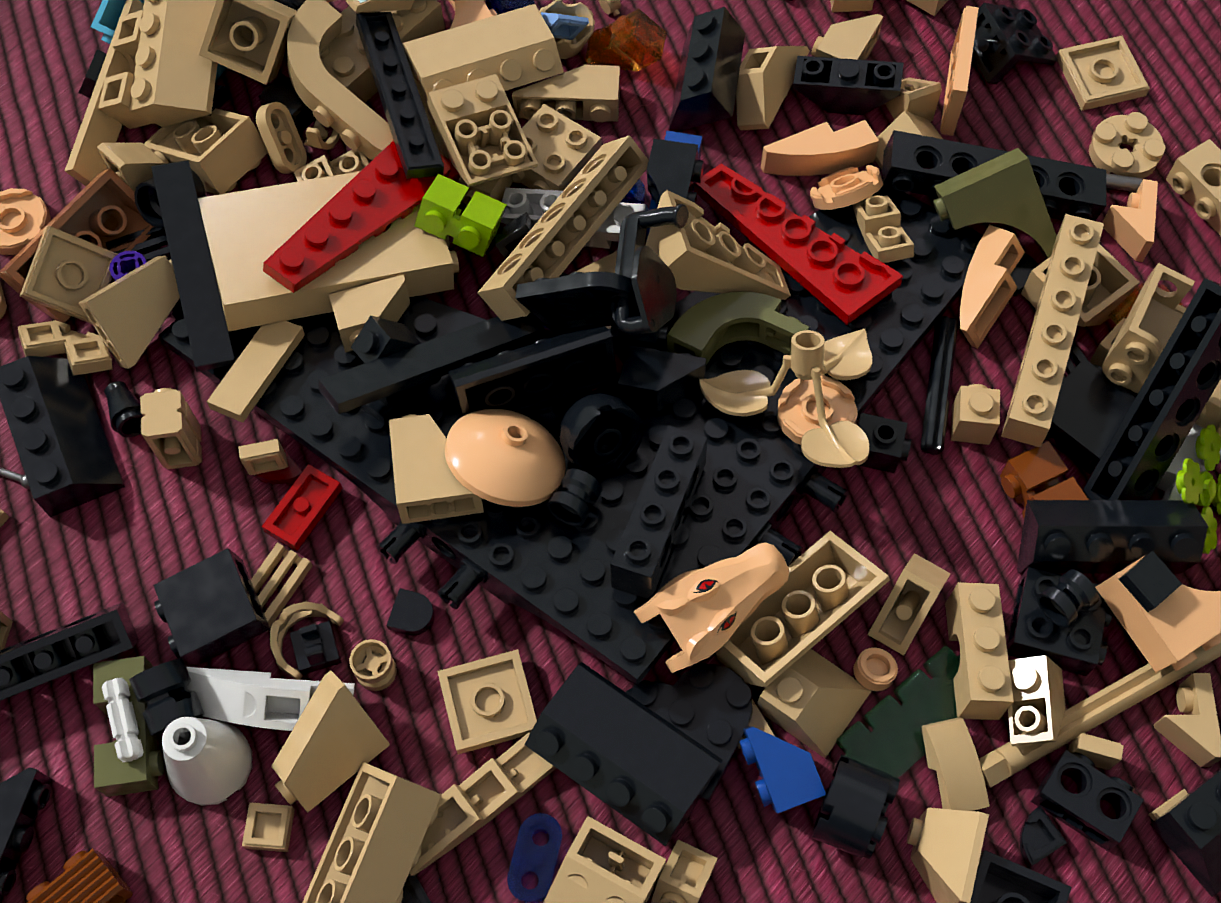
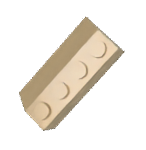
(508, 44)
(169, 74)
(819, 594)
(374, 840)

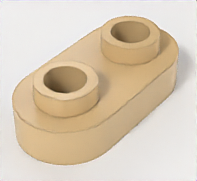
(281, 137)

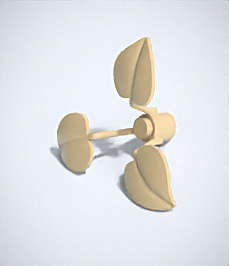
(841, 357)

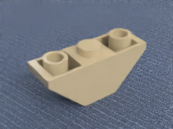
(764, 84)

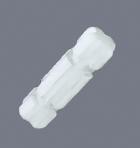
(122, 720)

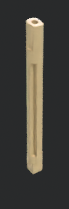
(1089, 714)

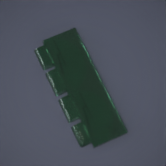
(897, 729)

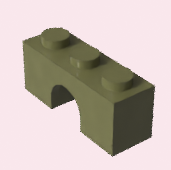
(110, 774)

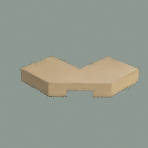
(84, 352)

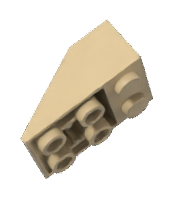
(479, 130)
(605, 869)

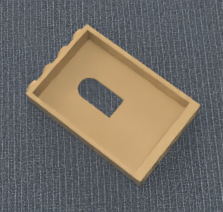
(254, 223)

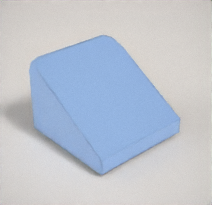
(564, 26)

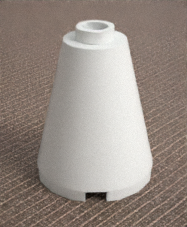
(205, 759)

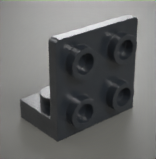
(1005, 38)

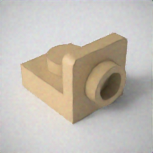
(684, 875)

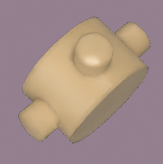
(610, 6)

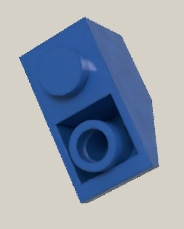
(784, 769)

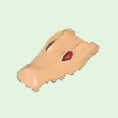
(713, 601)

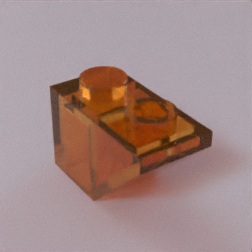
(628, 42)

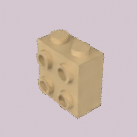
(559, 148)

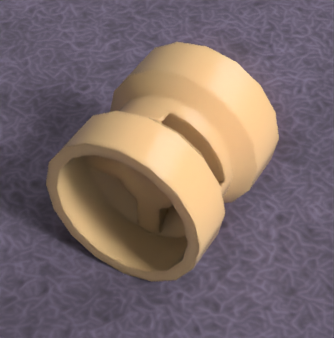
(369, 657)

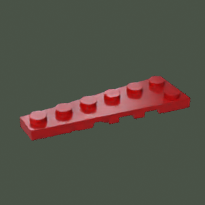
(352, 216)
(821, 263)

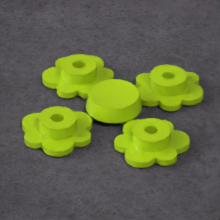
(1199, 486)

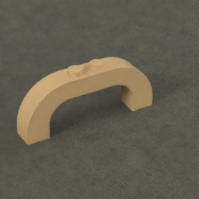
(332, 103)

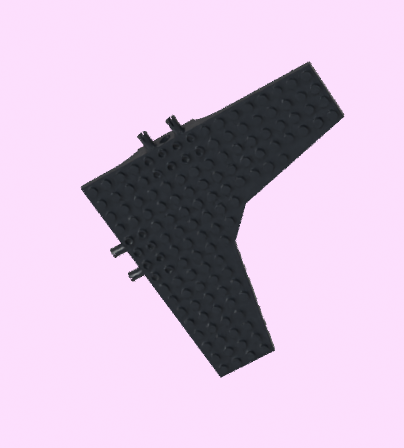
(564, 570)

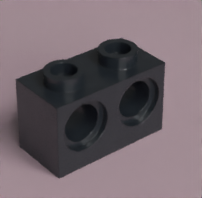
(1083, 809)

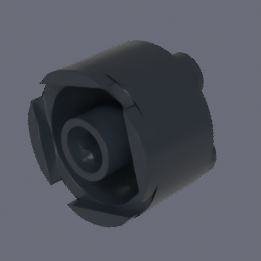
(855, 807)

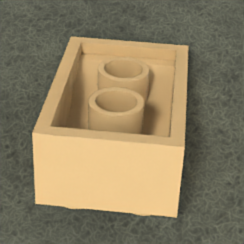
(217, 147)

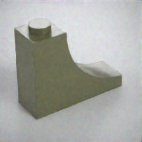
(998, 193)

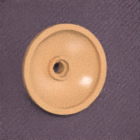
(505, 457)

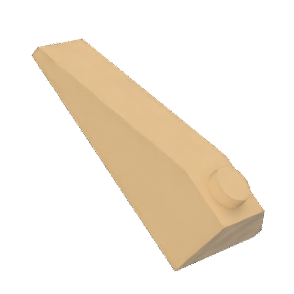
(710, 258)

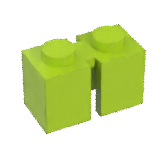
(441, 215)

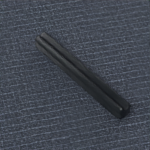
(939, 386)

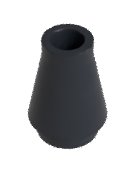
(123, 409)

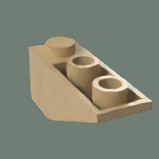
(579, 94)

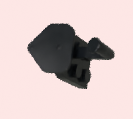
(634, 298)

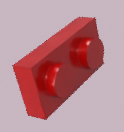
(302, 507)

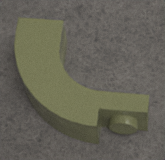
(731, 319)

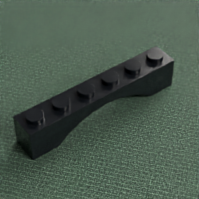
(671, 168)

